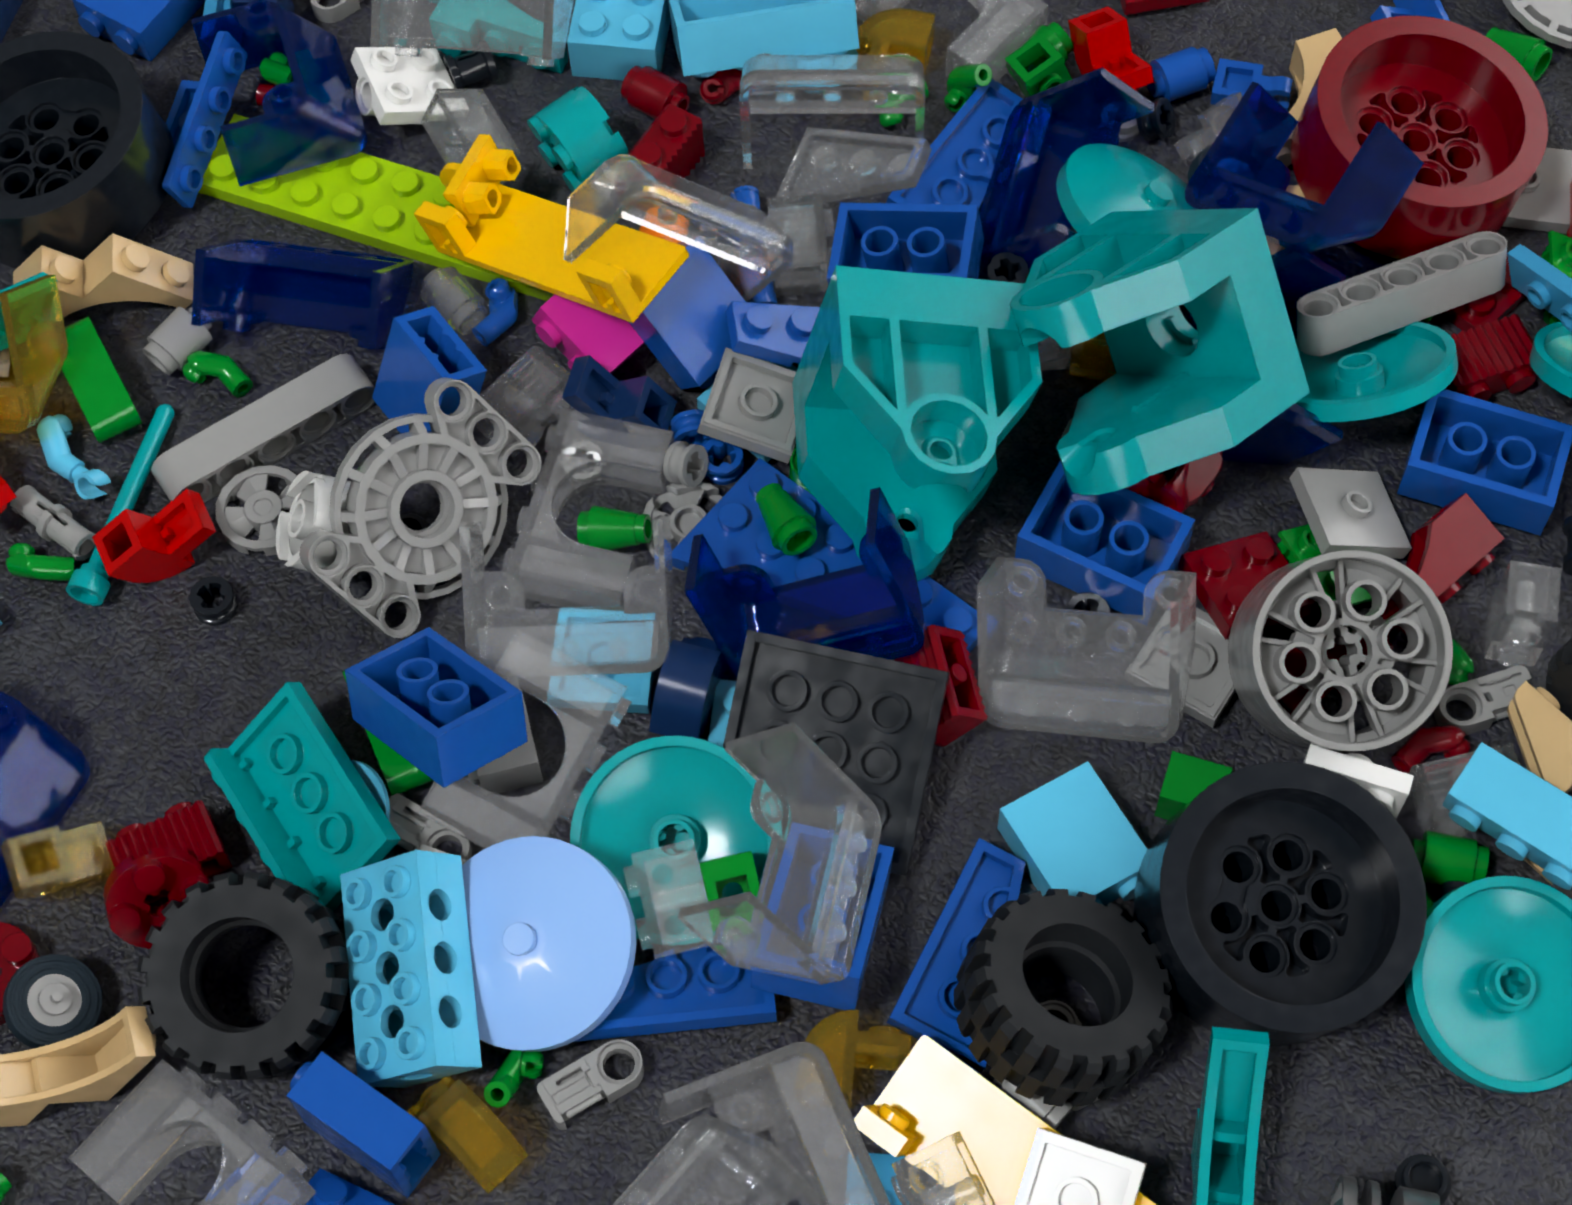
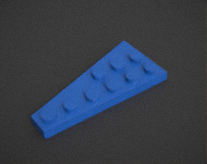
(741, 537)

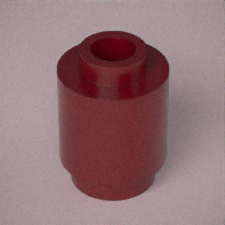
(652, 90)

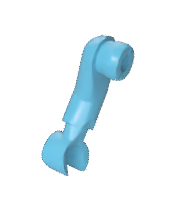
(53, 439)

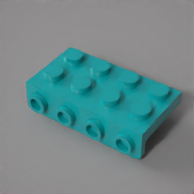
(301, 796)

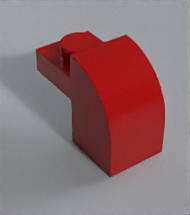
(1104, 41)
(154, 547)

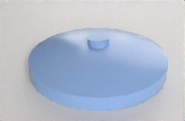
(545, 942)

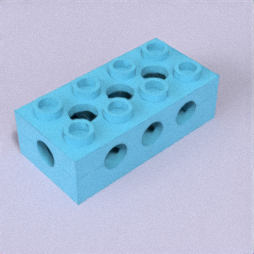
(410, 970)

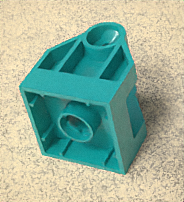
(1173, 386)
(909, 395)

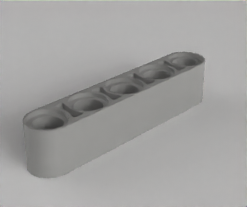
(1401, 293)
(266, 429)

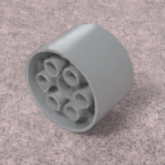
(1259, 662)

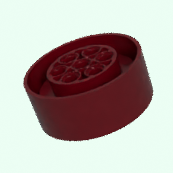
(1450, 101)

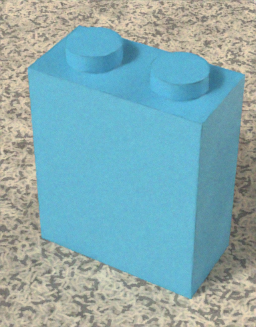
(1074, 837)

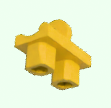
(475, 182)

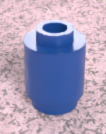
(1182, 73)

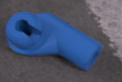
(502, 311)

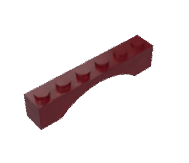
(1442, 551)

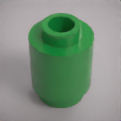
(1450, 858)

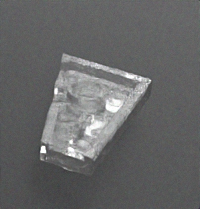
(853, 164)

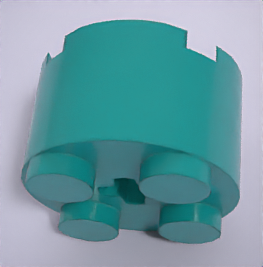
(575, 135)

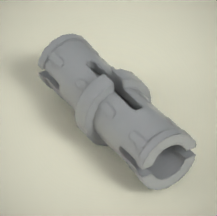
(53, 522)

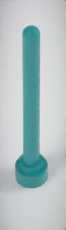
(91, 581)

